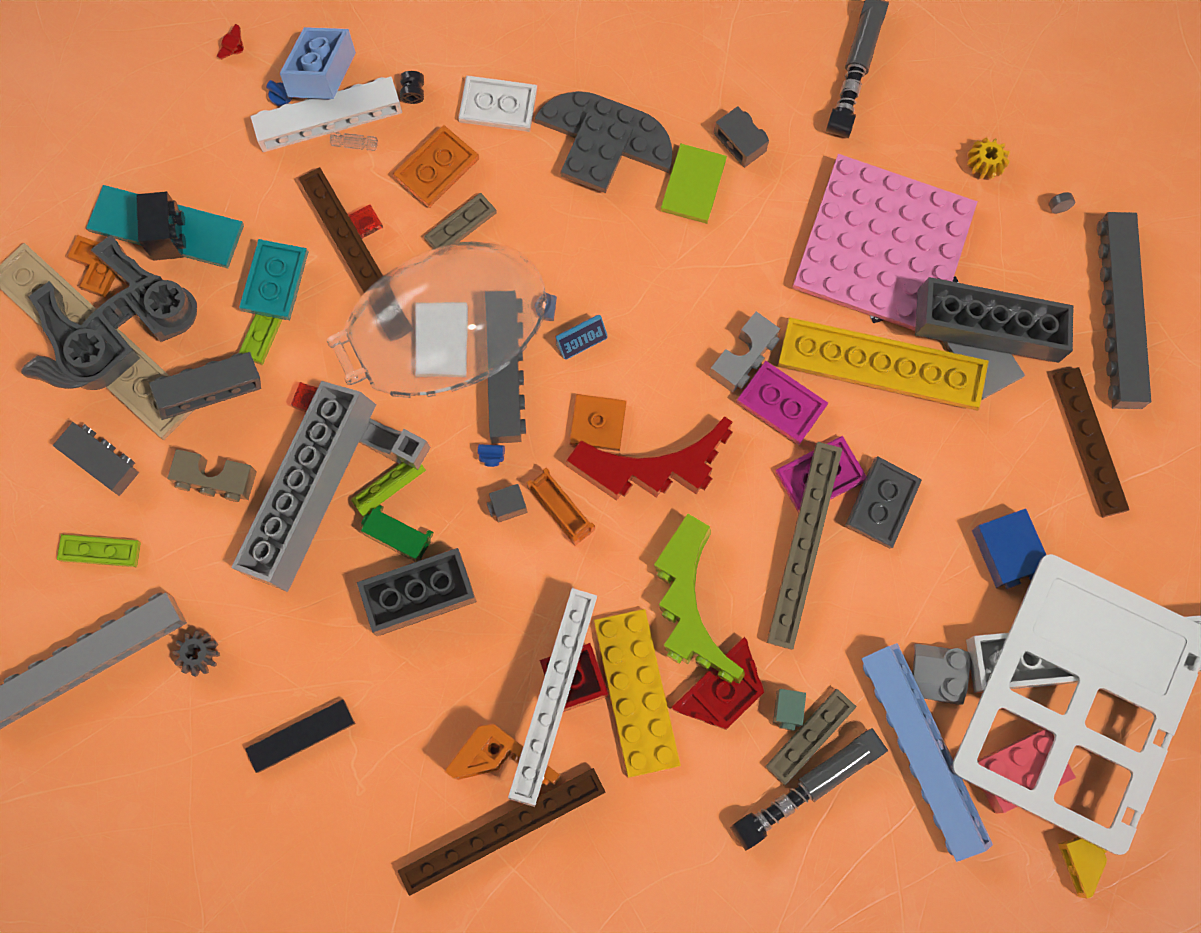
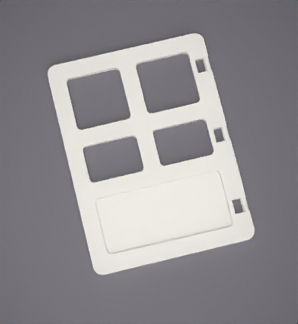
(1109, 644)

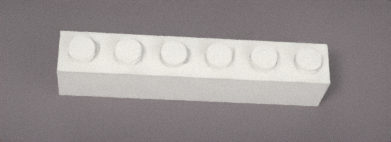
(322, 116)

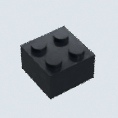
(160, 226)

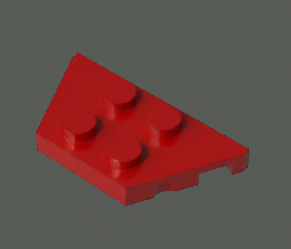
(722, 702)

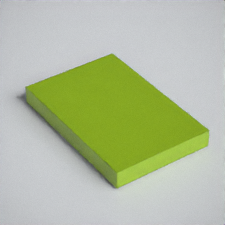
(693, 183)

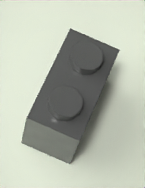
(741, 136)

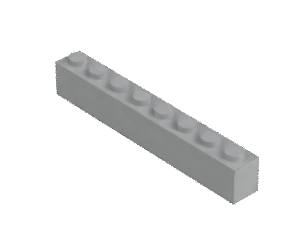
(88, 656)

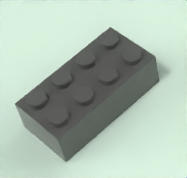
(416, 592)

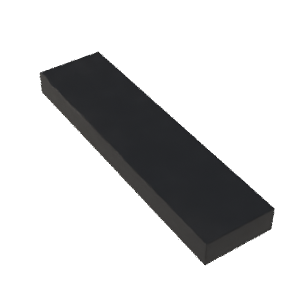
(300, 736)

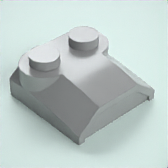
(941, 673)

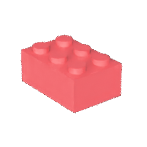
(1021, 764)

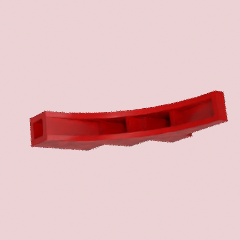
(614, 473)

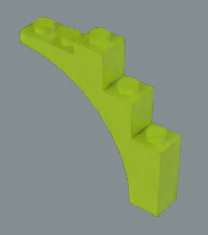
(690, 637)

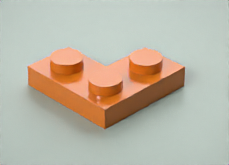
(98, 276)

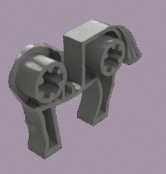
(95, 351)

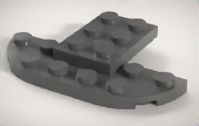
(603, 135)

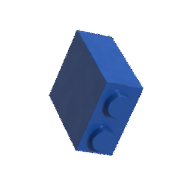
(1010, 548)

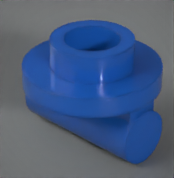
(277, 93)
(491, 454)

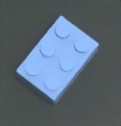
(318, 63)

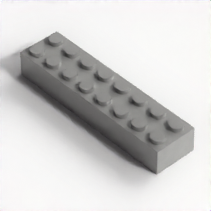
(304, 486)

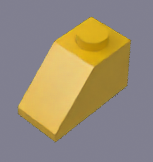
(1084, 864)

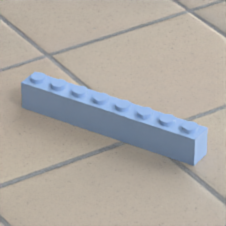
(927, 753)

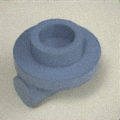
(550, 307)

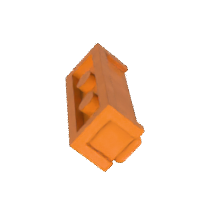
(560, 507)

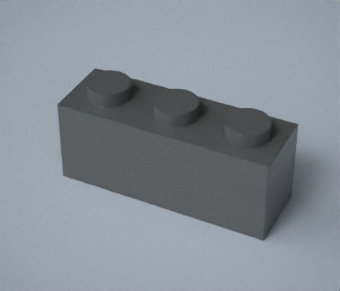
(97, 457)

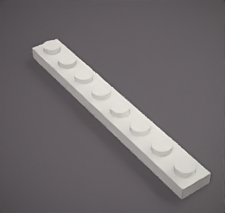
(552, 698)

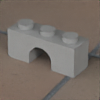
(732, 369)

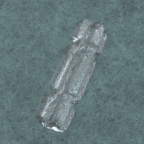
(353, 141)

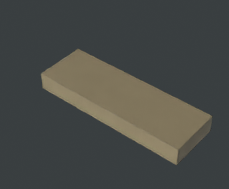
(461, 222)

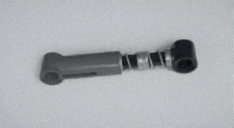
(857, 66)
(811, 786)

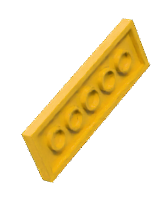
(637, 693)

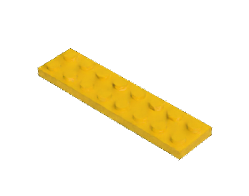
(883, 363)

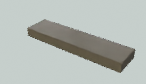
(810, 736)

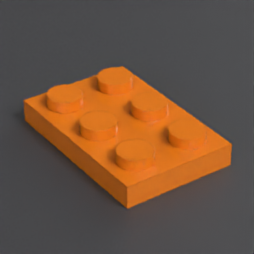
(436, 166)

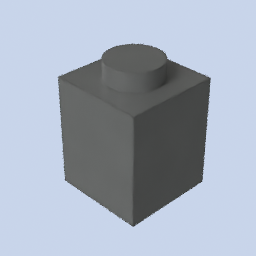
(507, 503)

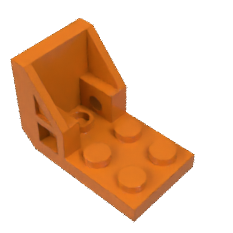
(476, 755)

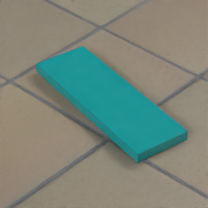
(207, 235)

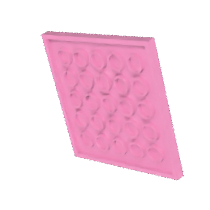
(881, 240)

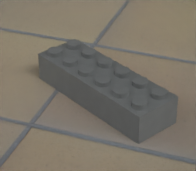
(994, 320)

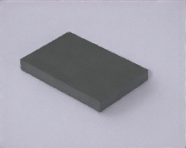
(883, 502)

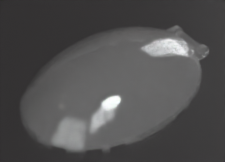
(443, 320)

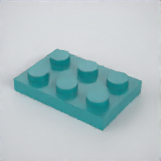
(274, 279)

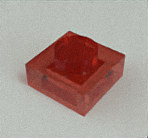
(366, 221)
(303, 397)

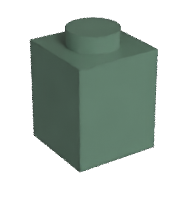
(789, 709)

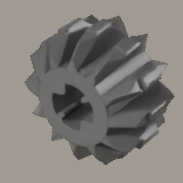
(188, 650)

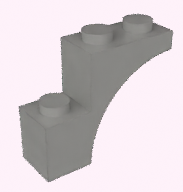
(395, 444)

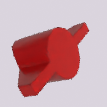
(231, 43)

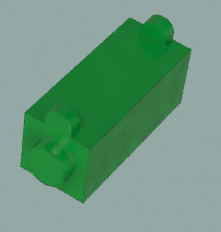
(395, 534)

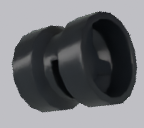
(412, 87)

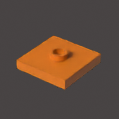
(598, 422)

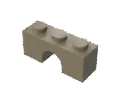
(189, 472)

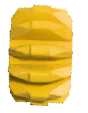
(979, 156)

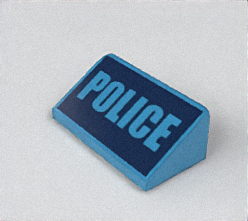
(581, 337)

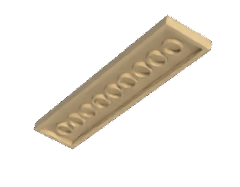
(27, 272)

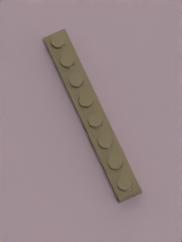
(804, 546)

